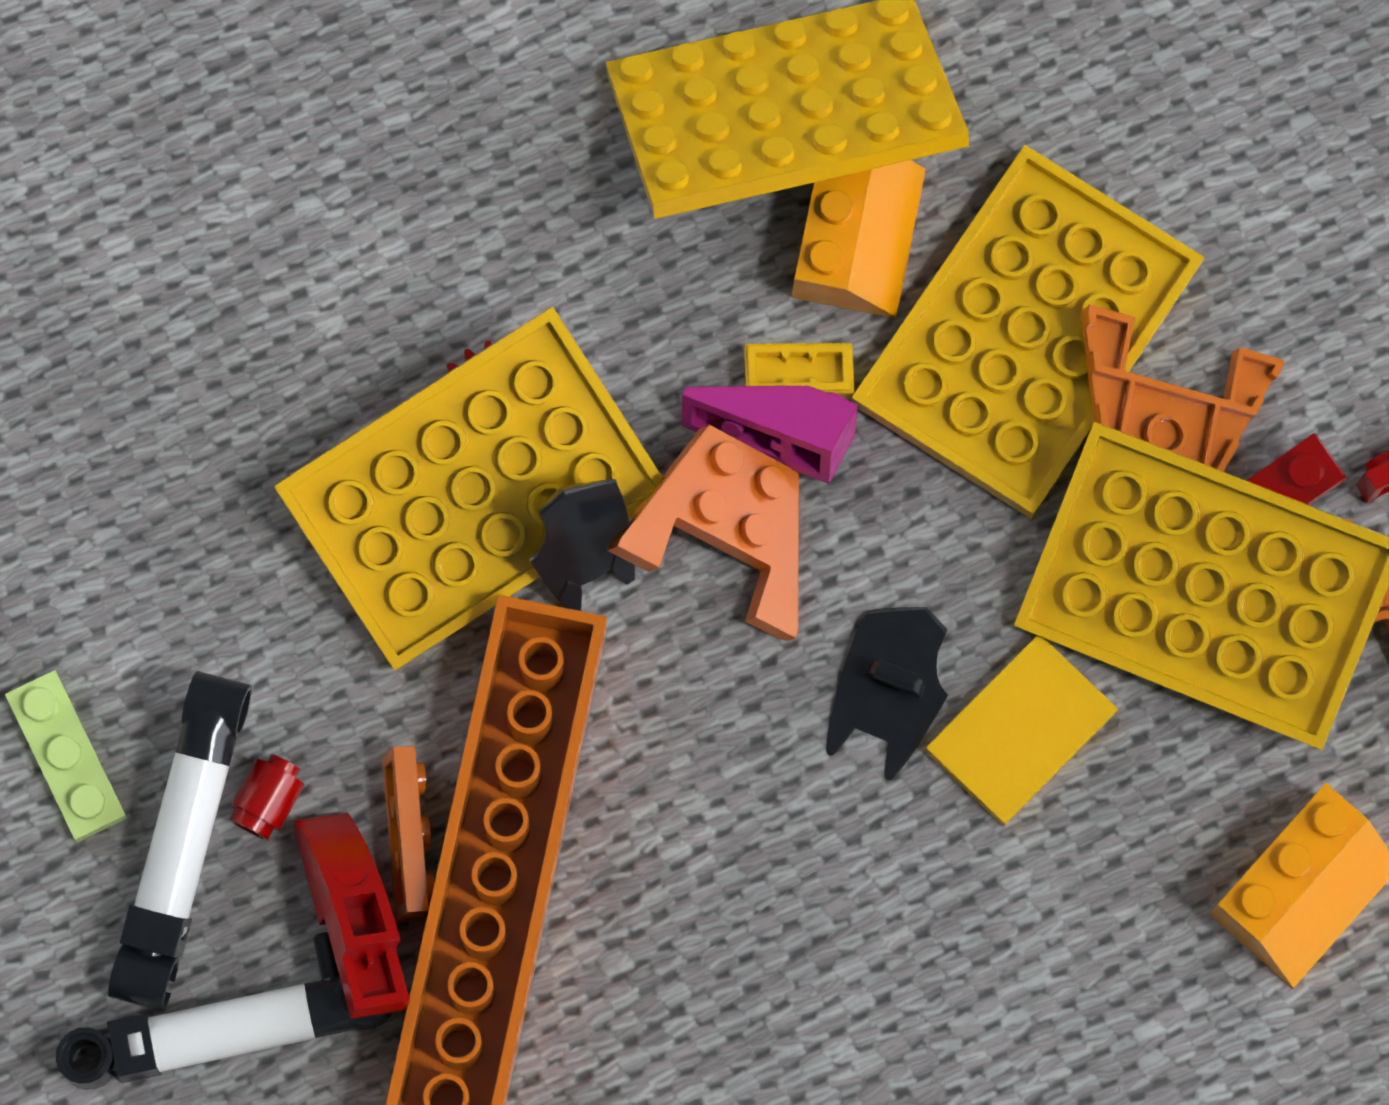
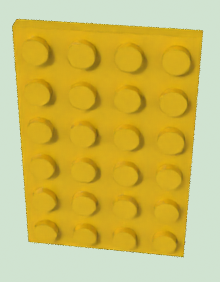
(785, 105)
(995, 345)
(446, 489)
(1208, 585)

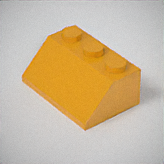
(860, 239)
(1306, 886)

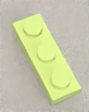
(66, 756)

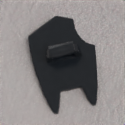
(576, 539)
(890, 682)

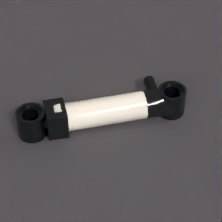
(160, 918)
(149, 1045)

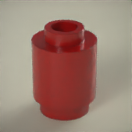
(266, 796)

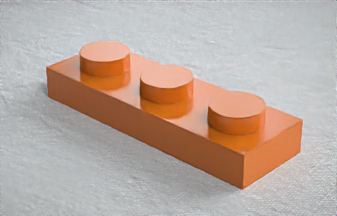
(407, 833)

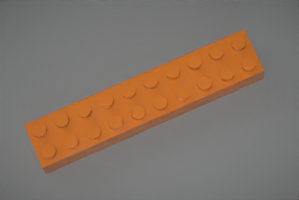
(499, 856)

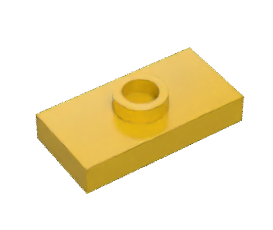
(801, 364)

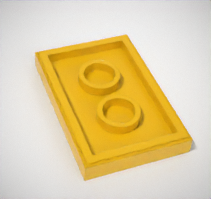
(1021, 730)

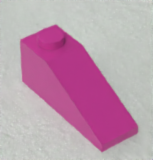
(788, 423)

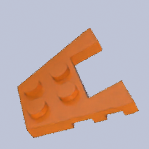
(1165, 413)
(736, 504)

